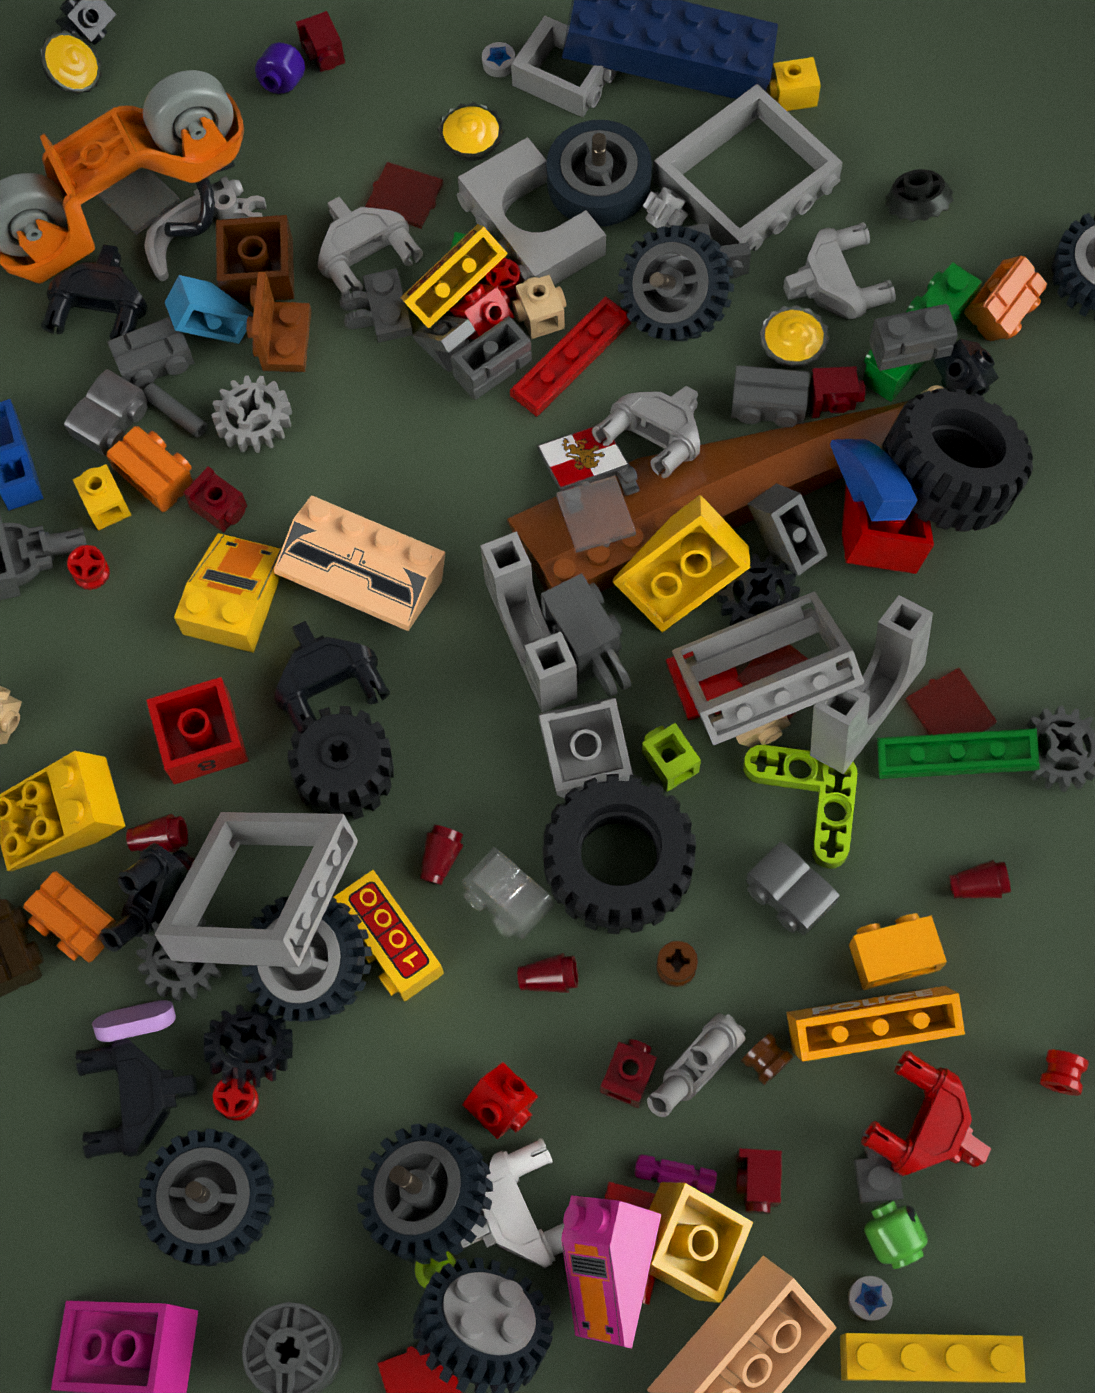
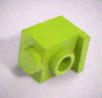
(671, 741)

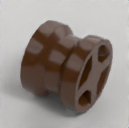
(676, 972)
(767, 1058)

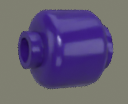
(280, 68)

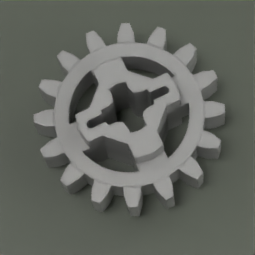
(255, 417)

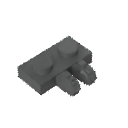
(386, 311)

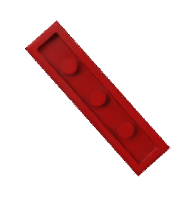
(570, 356)

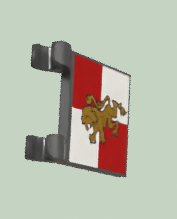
(582, 459)

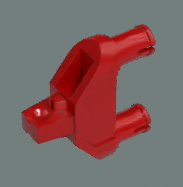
(939, 1128)

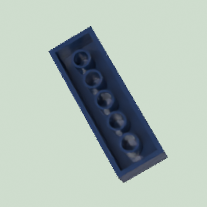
(673, 43)

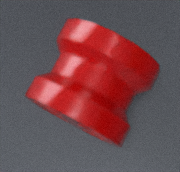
(505, 271)
(82, 561)
(1064, 1072)
(228, 1096)

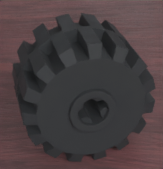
(350, 782)

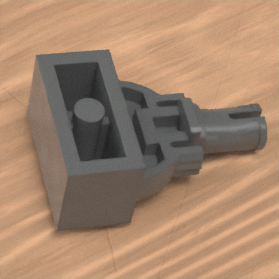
(29, 551)

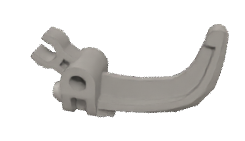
(188, 211)

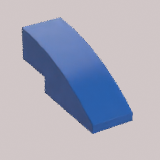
(17, 471)
(874, 479)

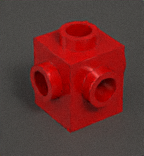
(483, 307)
(501, 1101)

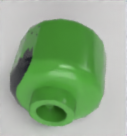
(895, 1234)

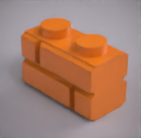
(1006, 299)
(150, 468)
(68, 915)

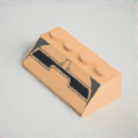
(360, 563)

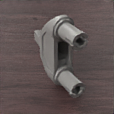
(359, 235)
(829, 278)
(659, 419)
(697, 1064)

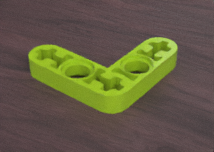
(817, 781)

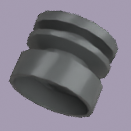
(314, 1337)

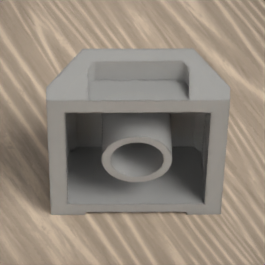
(584, 744)

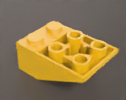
(58, 810)

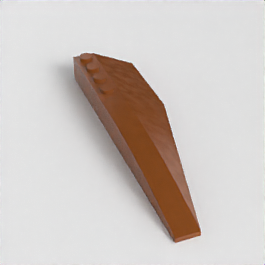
(723, 473)

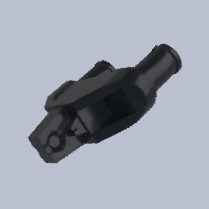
(95, 287)
(321, 665)
(151, 890)
(145, 1097)

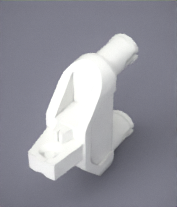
(509, 1219)

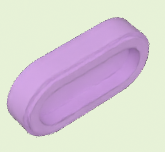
(134, 1021)

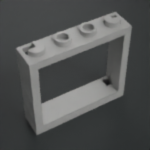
(718, 130)
(780, 692)
(303, 911)

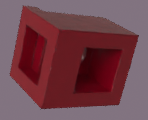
(321, 41)
(835, 390)
(203, 497)
(625, 1087)
(759, 1179)

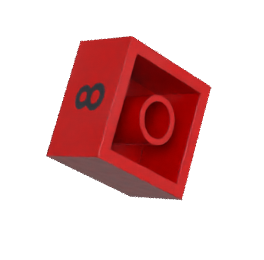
(197, 730)

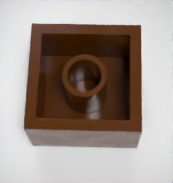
(252, 247)

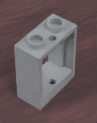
(548, 87)

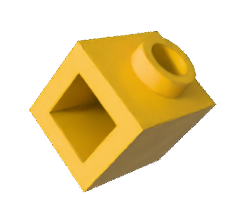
(795, 84)
(101, 496)

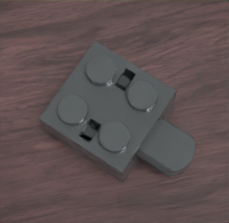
(588, 631)

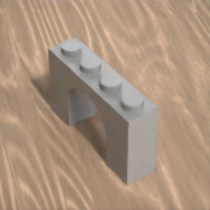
(501, 181)
(542, 655)
(850, 719)

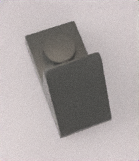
(445, 338)

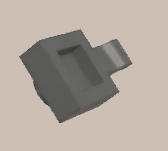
(876, 1178)

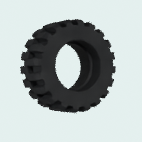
(974, 433)
(627, 804)

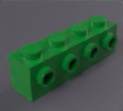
(954, 288)

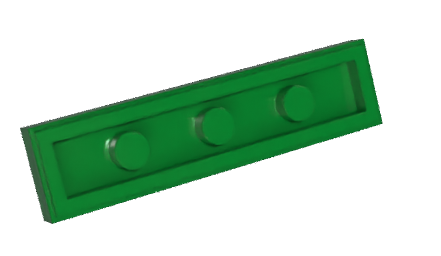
(958, 753)

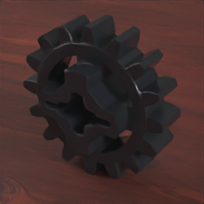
(755, 581)
(248, 1046)

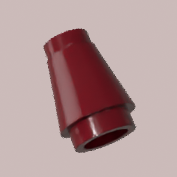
(165, 831)
(440, 853)
(981, 881)
(549, 975)

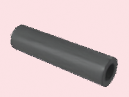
(175, 410)

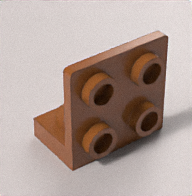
(278, 329)

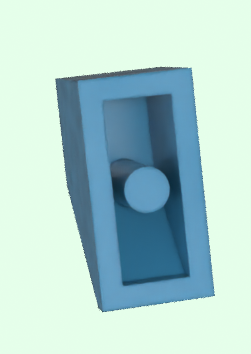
(206, 310)

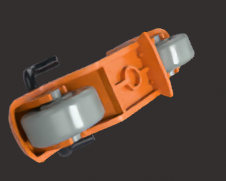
(181, 132)

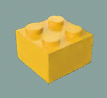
(696, 1241)

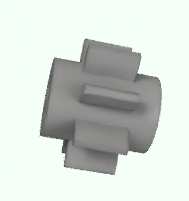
(665, 208)

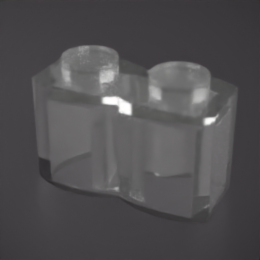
(507, 894)

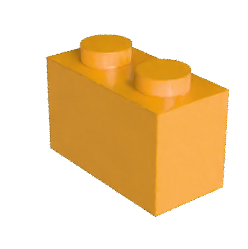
(896, 951)

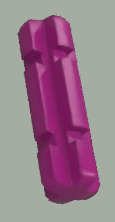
(675, 1172)

